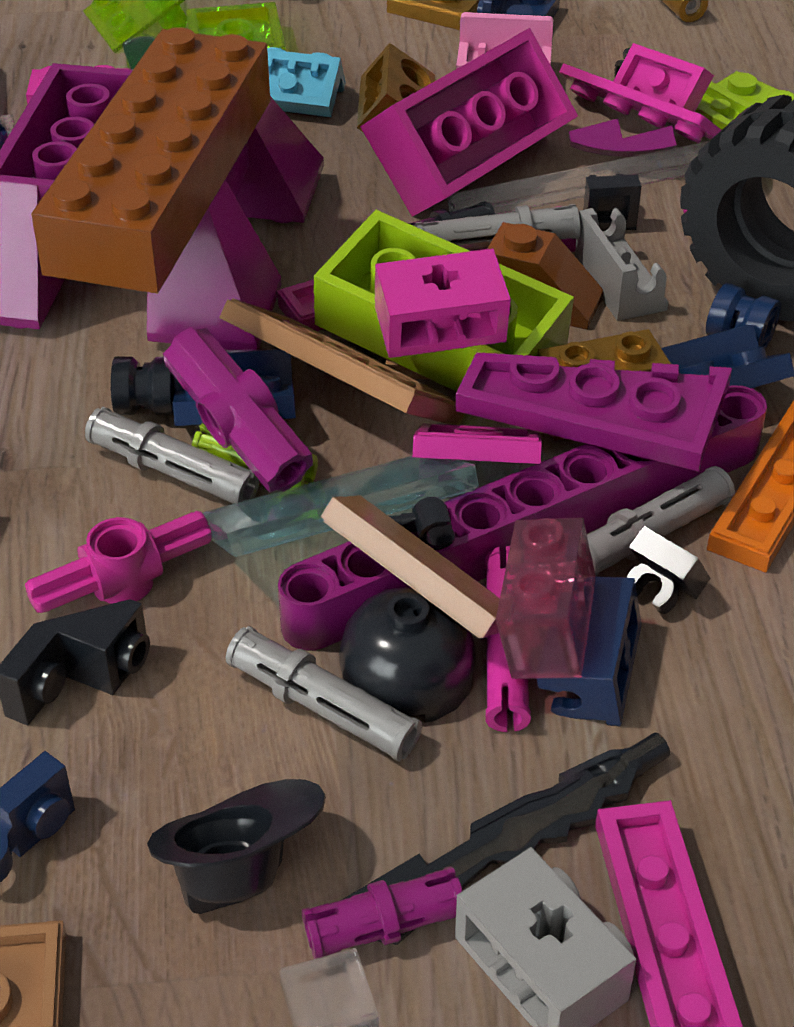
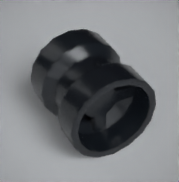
(141, 386)

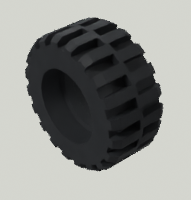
(727, 208)

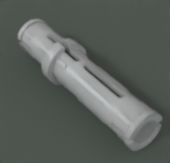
(479, 231)
(150, 447)
(662, 515)
(299, 679)

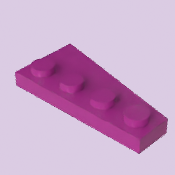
(626, 411)

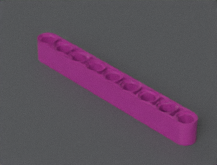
(581, 483)

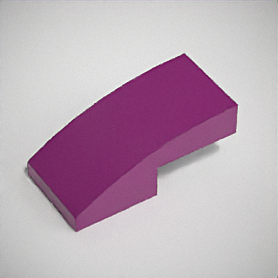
(607, 140)

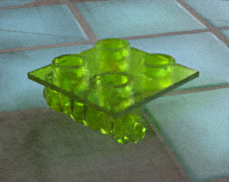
(129, 18)

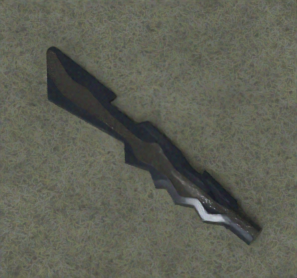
(541, 815)

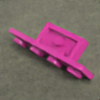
(654, 85)

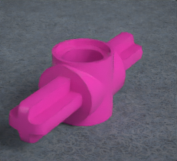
(118, 561)

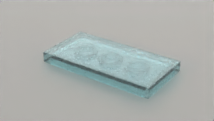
(298, 511)

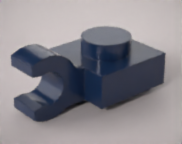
(32, 807)

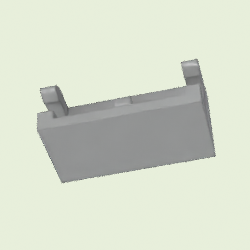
(625, 281)

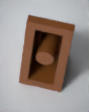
(549, 260)

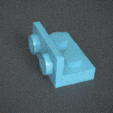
(305, 81)

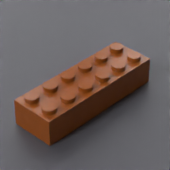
(153, 161)

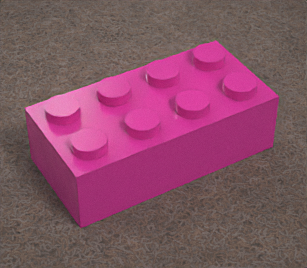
(469, 122)

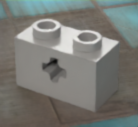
(544, 944)

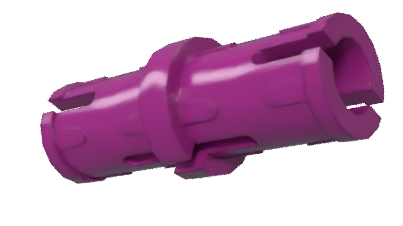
(381, 912)

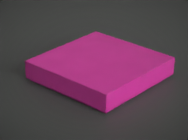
(477, 443)

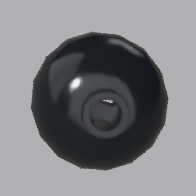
(408, 654)

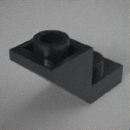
(86, 646)

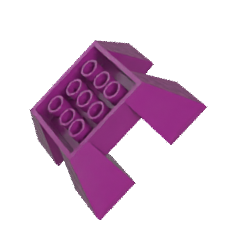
(224, 255)

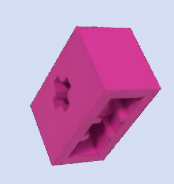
(441, 302)

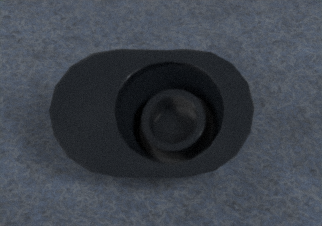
(236, 844)

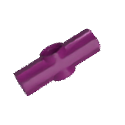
(238, 409)

